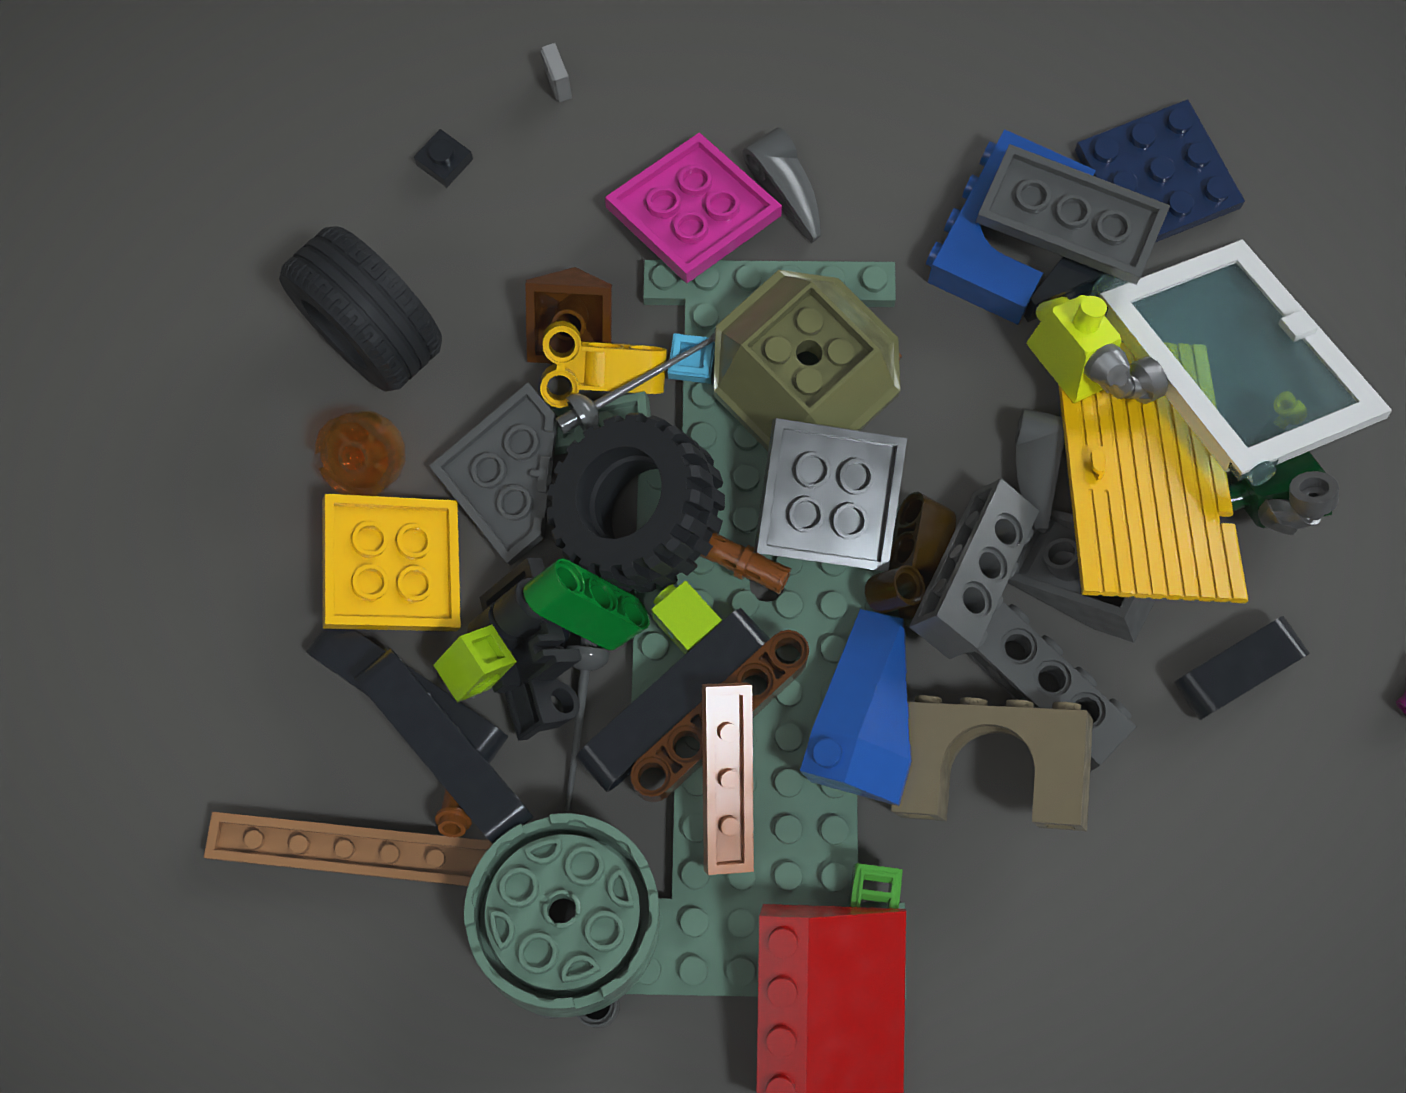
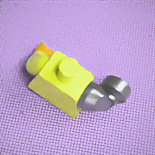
(1086, 355)

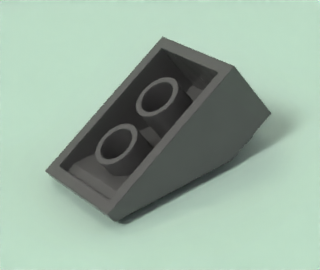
(1051, 574)

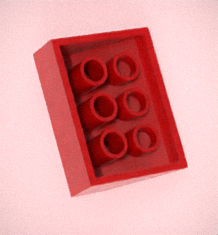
(831, 999)

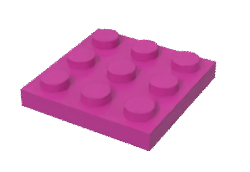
(693, 207)

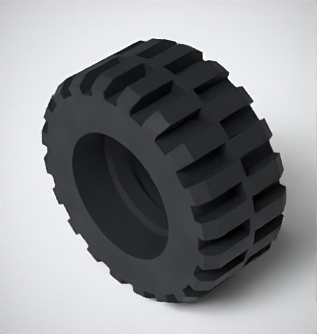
(596, 474)

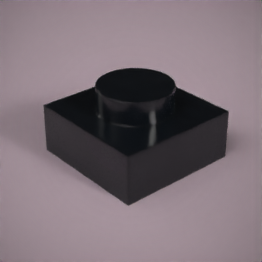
(443, 158)

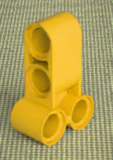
(599, 365)

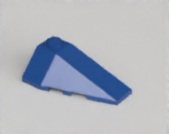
(863, 721)

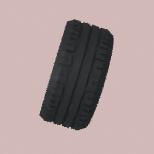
(361, 307)

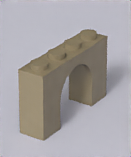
(1056, 738)

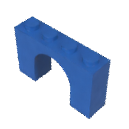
(968, 263)

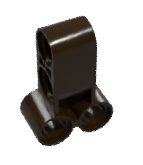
(918, 545)

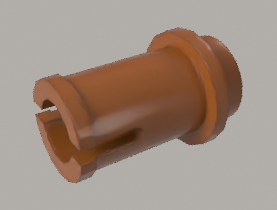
(452, 819)

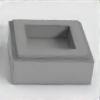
(556, 72)

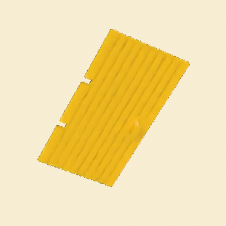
(1148, 503)

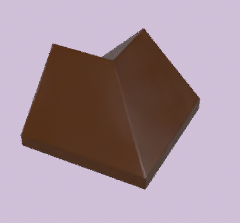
(568, 297)

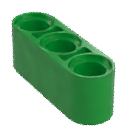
(586, 604)

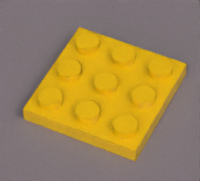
(390, 563)

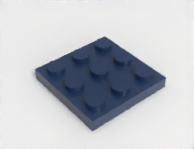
(1169, 161)

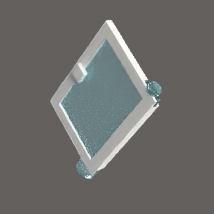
(1241, 359)

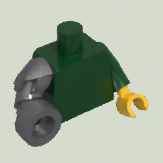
(1291, 498)

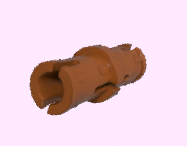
(747, 563)

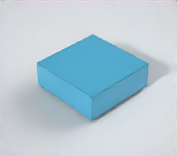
(695, 367)

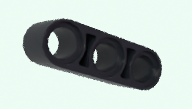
(1241, 667)

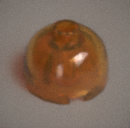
(360, 453)

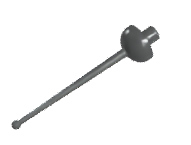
(585, 411)
(591, 660)

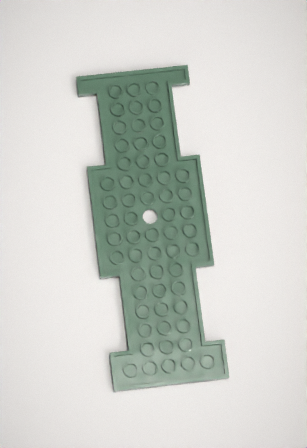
(799, 828)

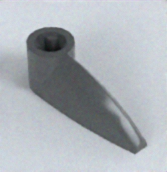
(780, 173)
(1038, 460)

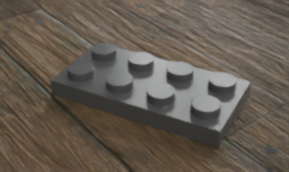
(1073, 214)

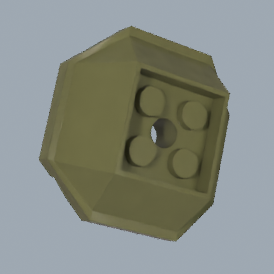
(794, 314)

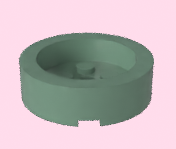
(571, 964)

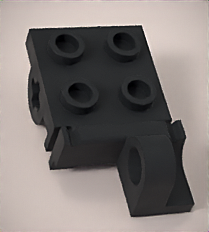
(535, 648)

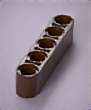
(762, 664)

